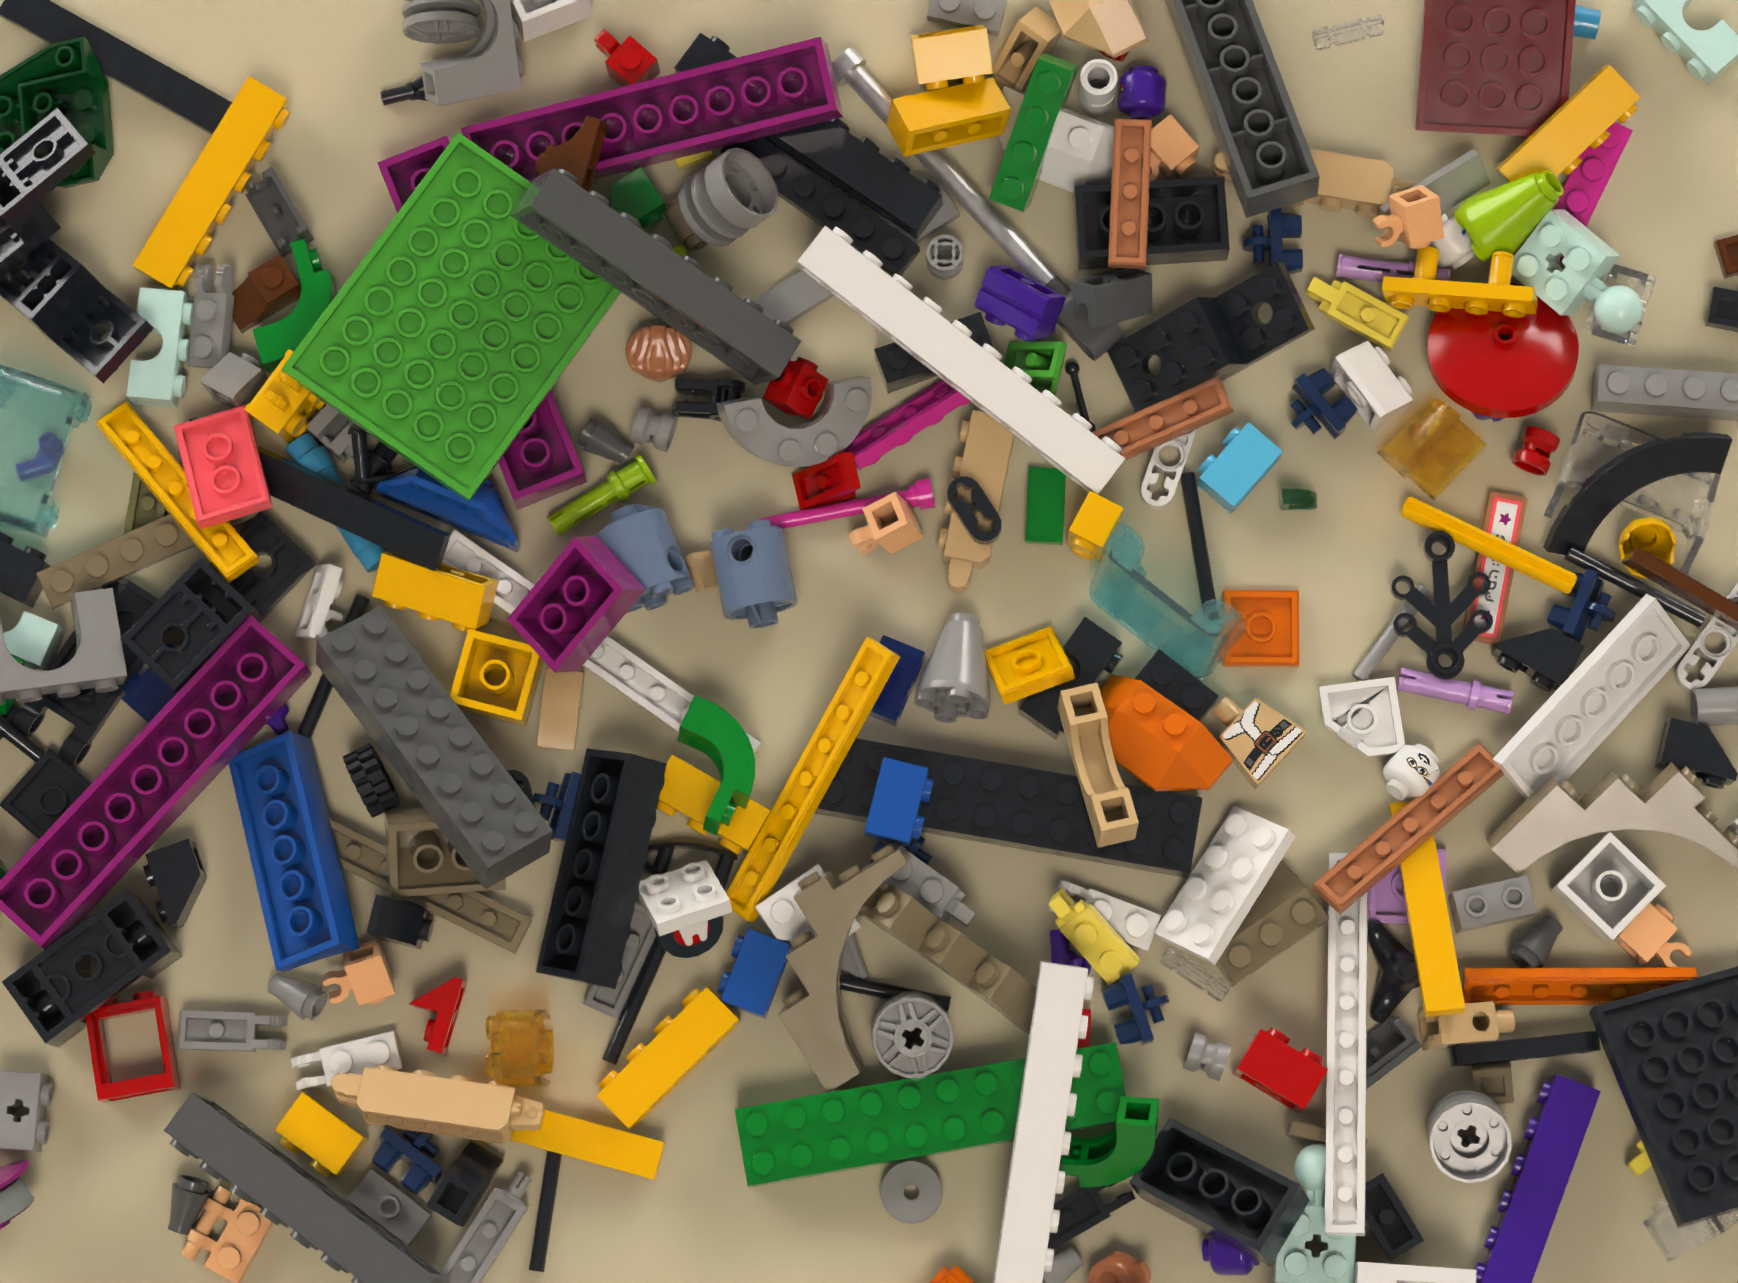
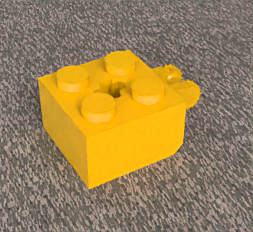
(284, 405)

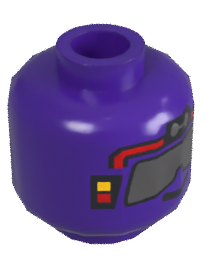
(1142, 93)

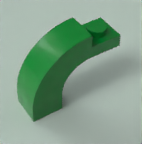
(316, 294)
(728, 746)
(1118, 1153)

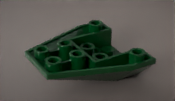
(65, 78)

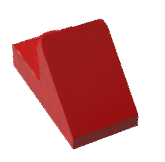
(827, 482)
(446, 1003)

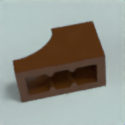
(578, 154)
(264, 293)

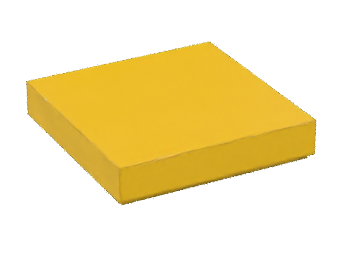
(1028, 665)

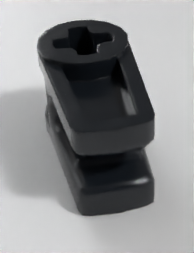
(718, 389)

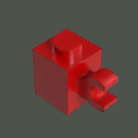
(627, 62)

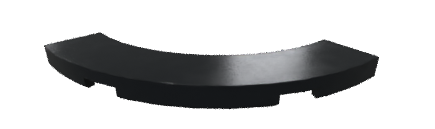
(1628, 474)

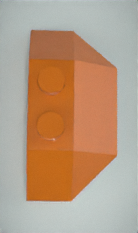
(1160, 739)

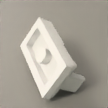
(323, 589)

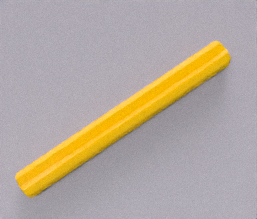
(1489, 545)

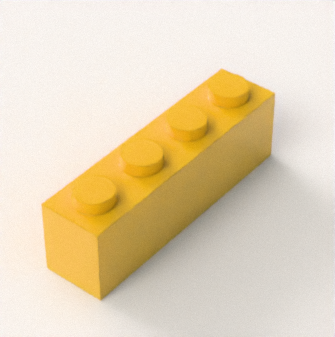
(1574, 127)
(668, 1058)

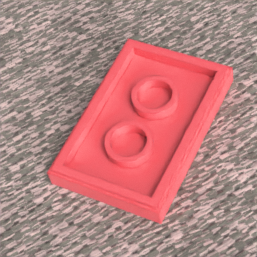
(223, 467)

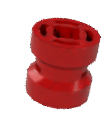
(1536, 450)

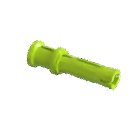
(616, 487)

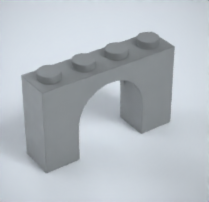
(485, 68)
(97, 660)

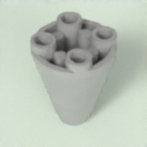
(956, 673)

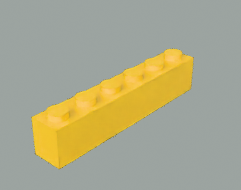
(212, 184)

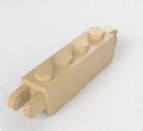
(1344, 182)
(987, 462)
(437, 1104)

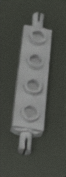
(487, 1234)

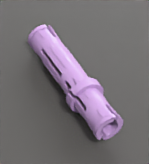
(1348, 267)
(1455, 691)

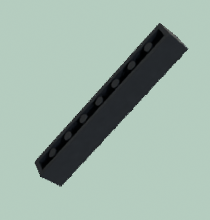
(843, 158)

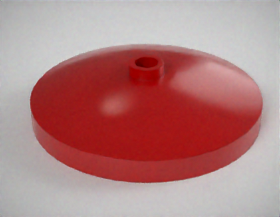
(1503, 362)

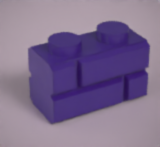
(1019, 302)

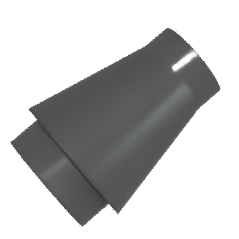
(604, 441)
(1536, 944)
(186, 1202)

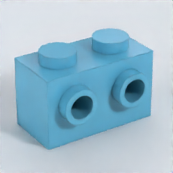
(1238, 467)

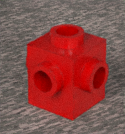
(797, 389)

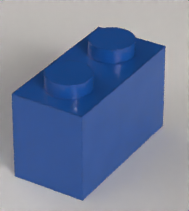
(898, 802)
(755, 973)

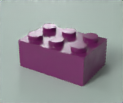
(576, 604)

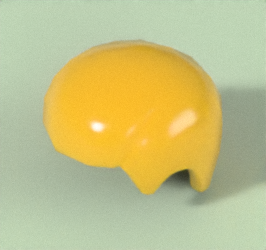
(1650, 535)

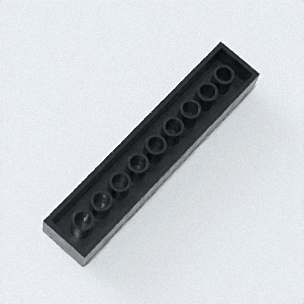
(1020, 808)

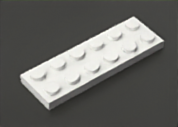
(1594, 698)

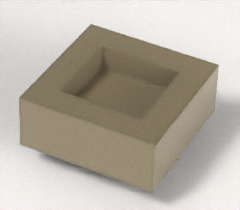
(1494, 1081)

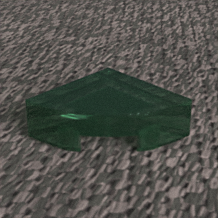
(1297, 499)

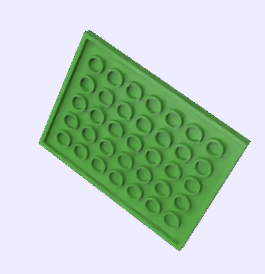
(452, 323)

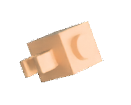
(1171, 149)
(1413, 219)
(889, 524)
(1649, 935)
(365, 973)

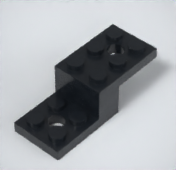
(28, 177)
(74, 309)
(1211, 337)
(214, 609)

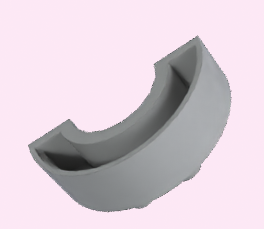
(806, 444)

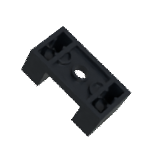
(126, 946)

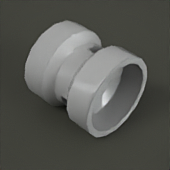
(947, 263)
(653, 428)
(1207, 1056)

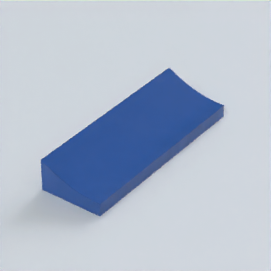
(293, 851)

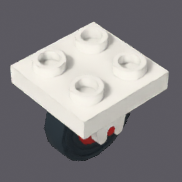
(686, 908)

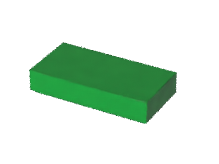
(1045, 506)

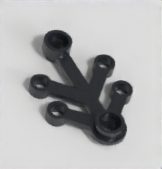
(1442, 612)

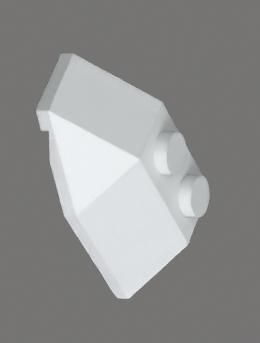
(1078, 148)

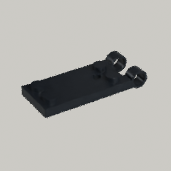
(89, 709)

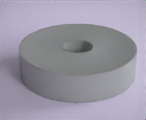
(911, 1174)

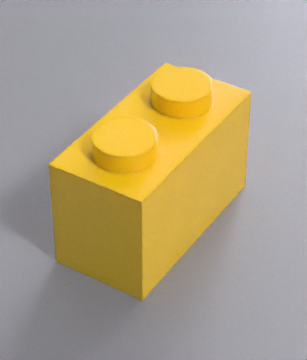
(1093, 526)
(320, 1135)

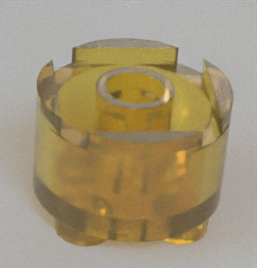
(519, 1048)

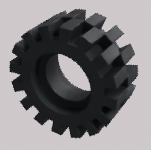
(371, 780)

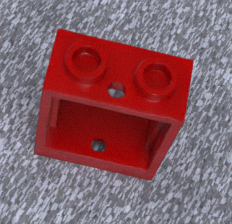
(113, 1091)

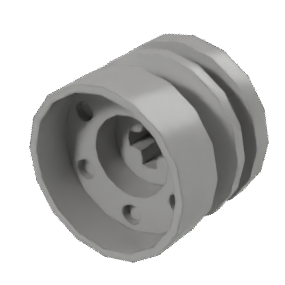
(441, 20)
(728, 197)
(903, 1013)
(1477, 1156)

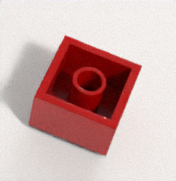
(1281, 1070)

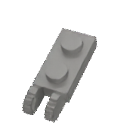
(211, 316)
(226, 1031)

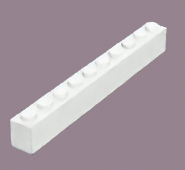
(960, 361)
(1041, 1123)

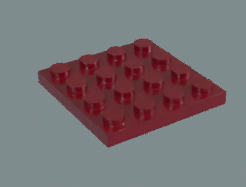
(1493, 65)

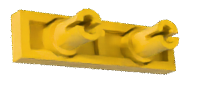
(1473, 297)

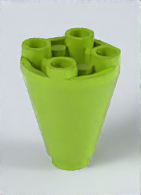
(1509, 213)

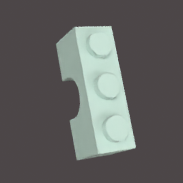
(1706, 51)
(161, 380)
(34, 641)

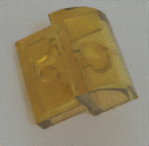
(1432, 447)

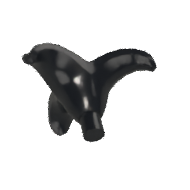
(1396, 968)

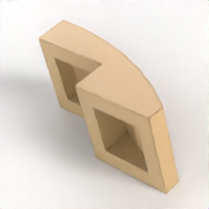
(560, 709)

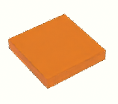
(1271, 630)

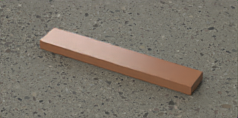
(1408, 829)

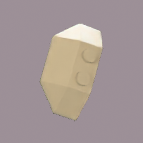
(1100, 24)

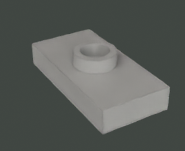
(390, 1207)

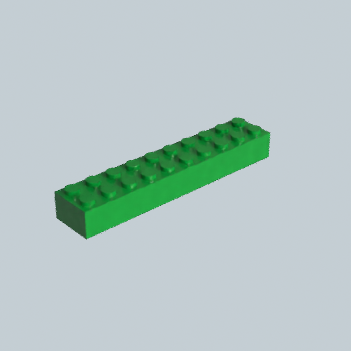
(910, 1118)

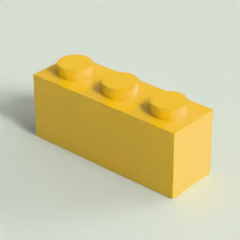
(948, 117)
(439, 594)
(691, 795)

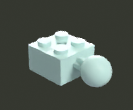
(1586, 263)
(1295, 1262)

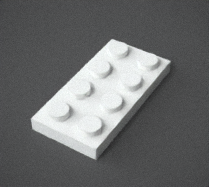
(1224, 885)

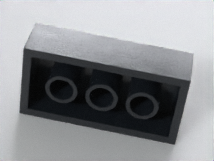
(1183, 222)
(1220, 1192)

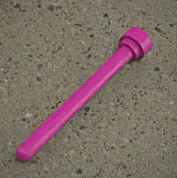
(918, 495)

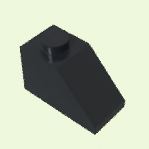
(399, 922)

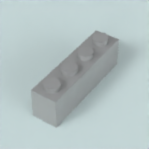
(1665, 392)

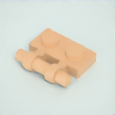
(239, 1240)

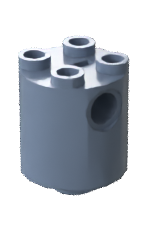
(649, 550)
(757, 585)

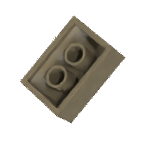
(424, 859)
(1275, 922)

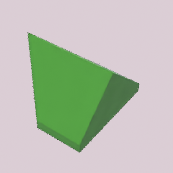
(1040, 361)

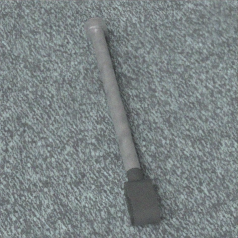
(850, 70)

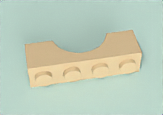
(1090, 747)

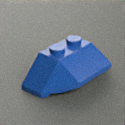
(481, 516)

